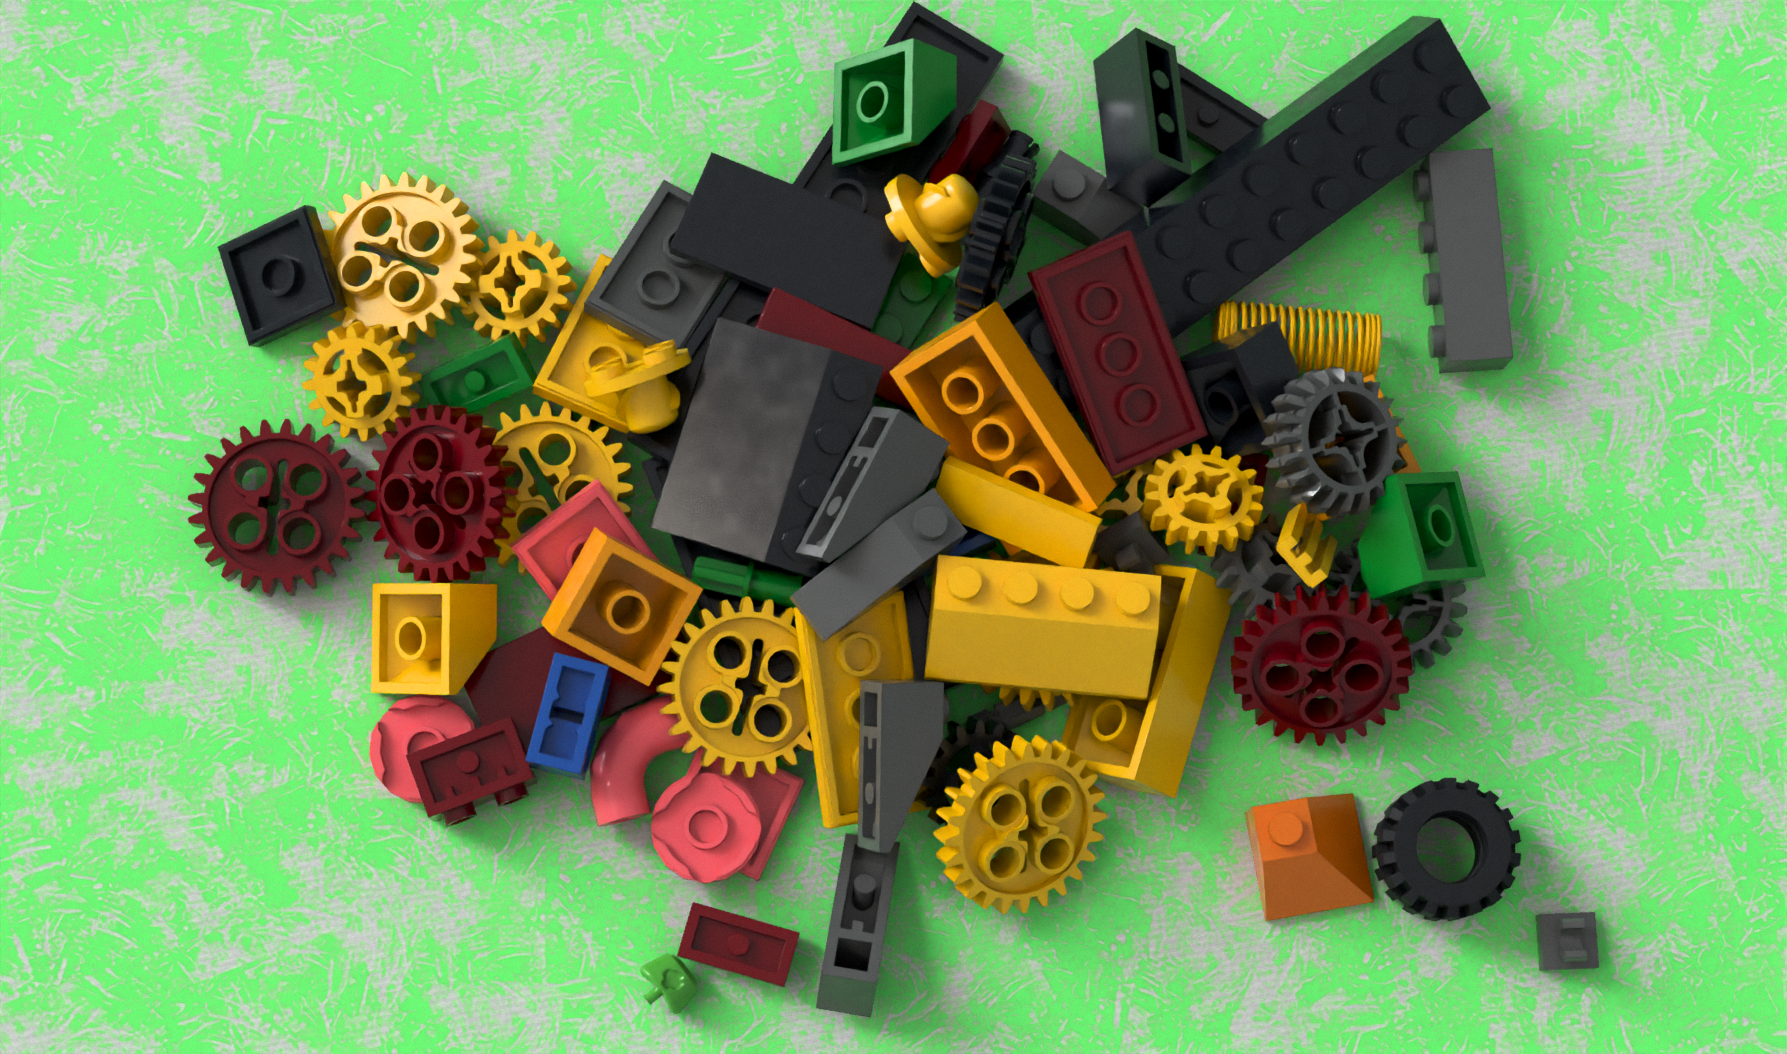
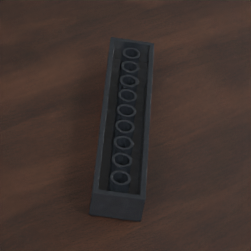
(1289, 179)

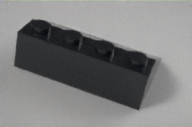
(763, 443)

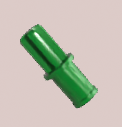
(745, 580)

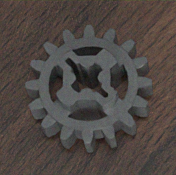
(1258, 570)

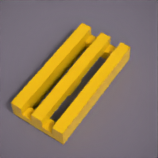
(1311, 551)

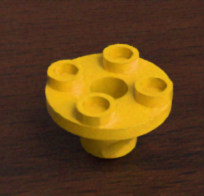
(932, 218)
(644, 393)

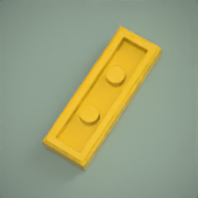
(1018, 514)

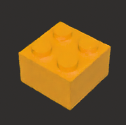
(621, 606)

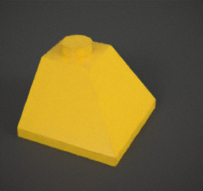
(430, 635)

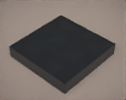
(282, 276)

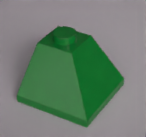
(890, 99)
(1419, 537)

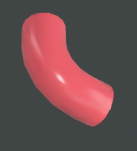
(623, 758)

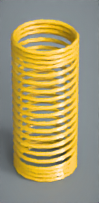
(1367, 342)

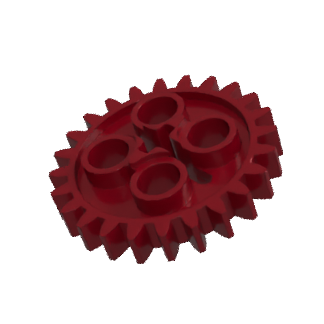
(441, 493)
(228, 505)
(1321, 664)

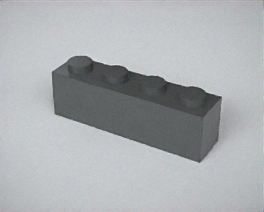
(1464, 261)

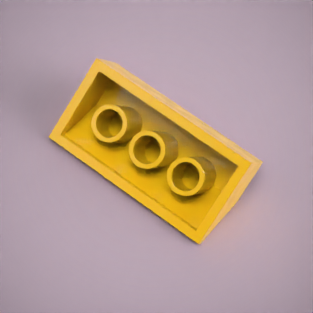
(1042, 627)
(1149, 740)

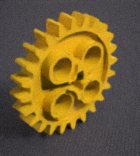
(416, 215)
(586, 462)
(699, 673)
(1020, 824)

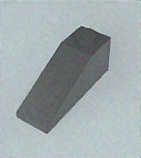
(1079, 201)
(880, 475)
(879, 565)
(896, 748)
(857, 929)

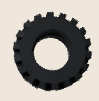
(1490, 835)

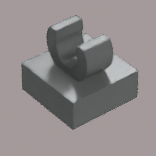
(1131, 546)
(1567, 941)

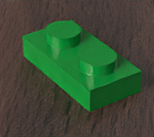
(910, 302)
(480, 375)

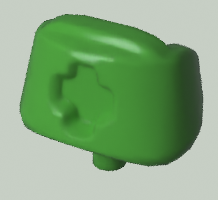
(671, 981)

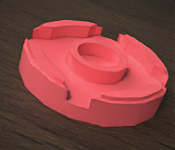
(407, 728)
(706, 827)

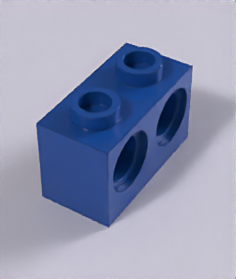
(569, 716)

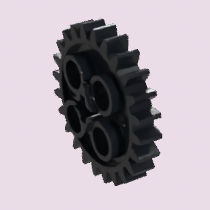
(995, 237)

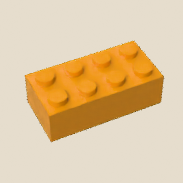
(1001, 411)

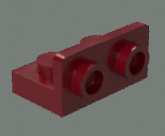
(472, 771)

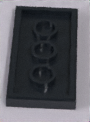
(789, 241)

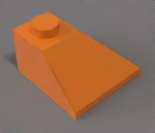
(1308, 855)

